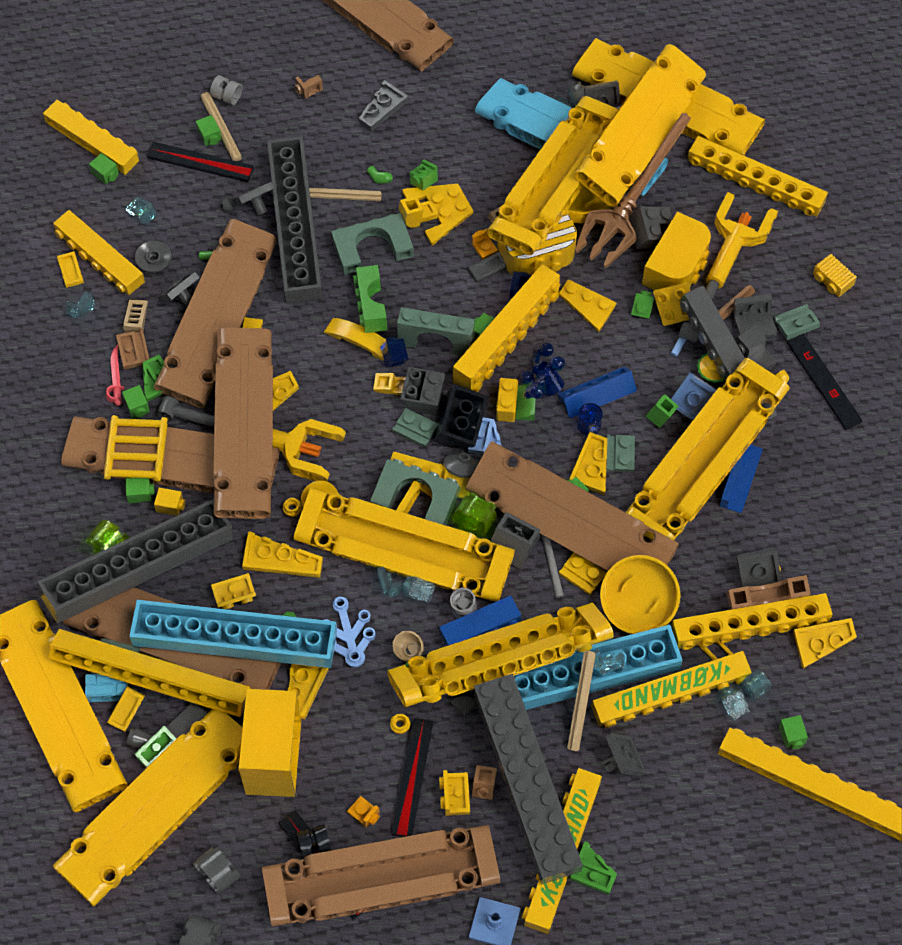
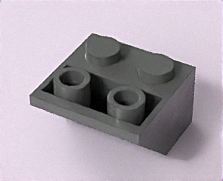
(423, 390)
(516, 535)

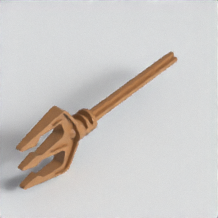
(617, 219)

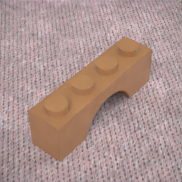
(779, 591)

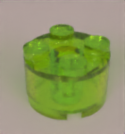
(475, 515)
(105, 536)

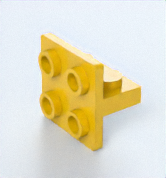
(669, 304)

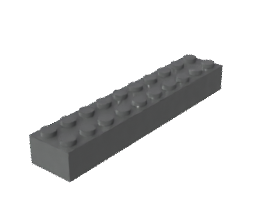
(294, 220)
(133, 561)
(527, 779)

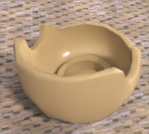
(410, 640)

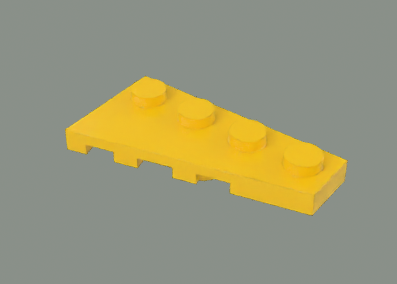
(269, 556)

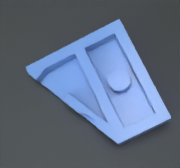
(486, 434)

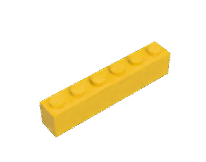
(90, 136)
(98, 252)

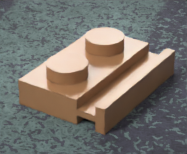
(132, 349)

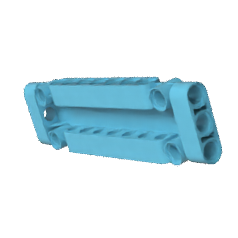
(530, 116)

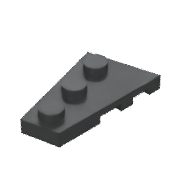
(384, 104)

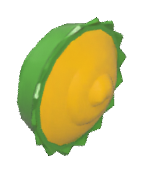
(708, 369)

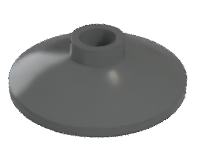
(151, 250)
(461, 464)

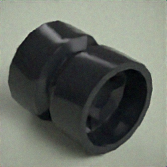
(313, 840)

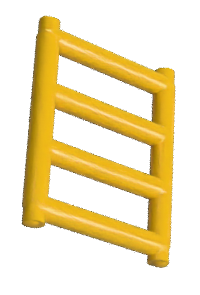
(114, 438)

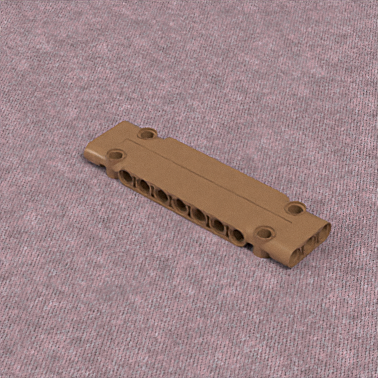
(397, 27)
(217, 303)
(243, 423)
(186, 460)
(564, 510)
(115, 623)
(380, 875)

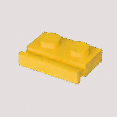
(582, 573)

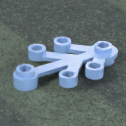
(349, 635)

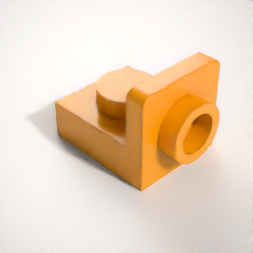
(483, 244)
(364, 812)

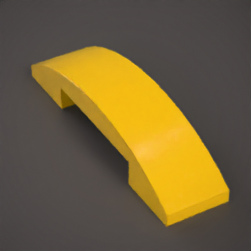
(356, 335)

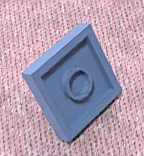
(692, 395)
(494, 922)

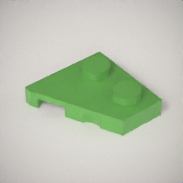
(151, 370)
(594, 872)

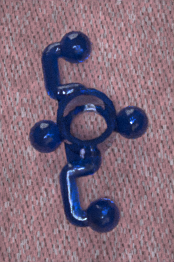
(544, 374)

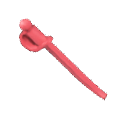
(115, 388)

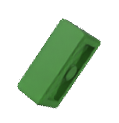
(524, 407)
(155, 746)

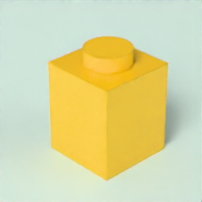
(169, 501)

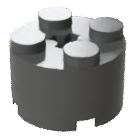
(217, 868)
(201, 932)

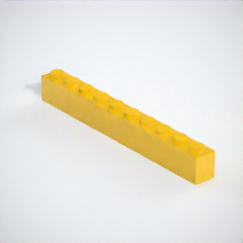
(148, 672)
(813, 782)

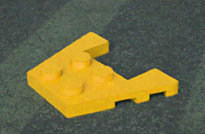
(450, 205)

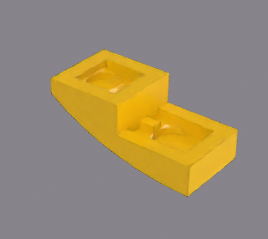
(388, 383)

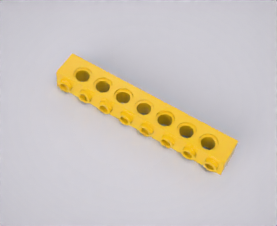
(757, 176)
(739, 617)

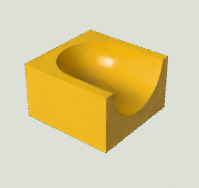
(270, 742)

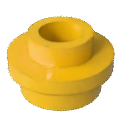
(292, 501)
(400, 717)

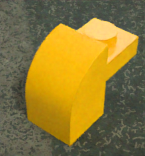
(415, 212)

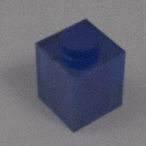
(394, 352)

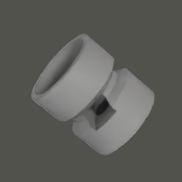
(226, 90)
(462, 602)

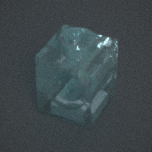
(756, 685)

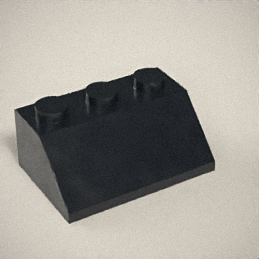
(460, 418)

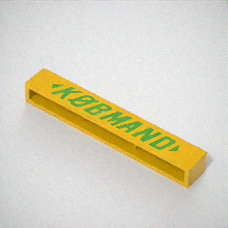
(670, 689)
(576, 811)

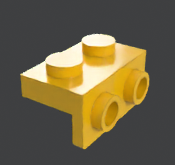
(233, 590)
(456, 793)

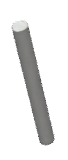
(552, 566)

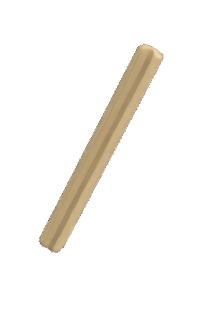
(225, 134)
(345, 194)
(581, 700)

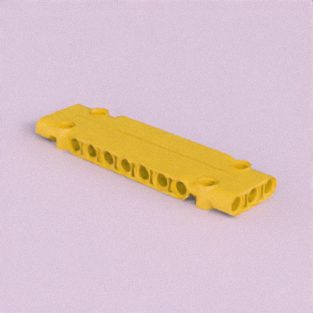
(711, 112)
(640, 125)
(550, 181)
(708, 449)
(403, 544)
(514, 651)
(57, 709)
(152, 806)

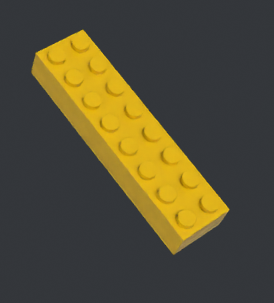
(506, 329)

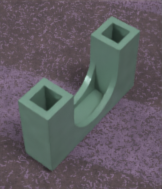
(390, 228)
(415, 322)
(397, 475)

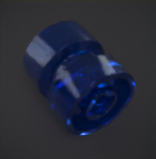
(589, 418)

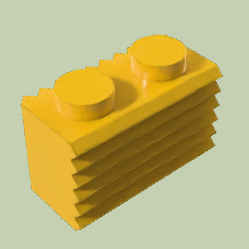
(834, 275)
(507, 400)

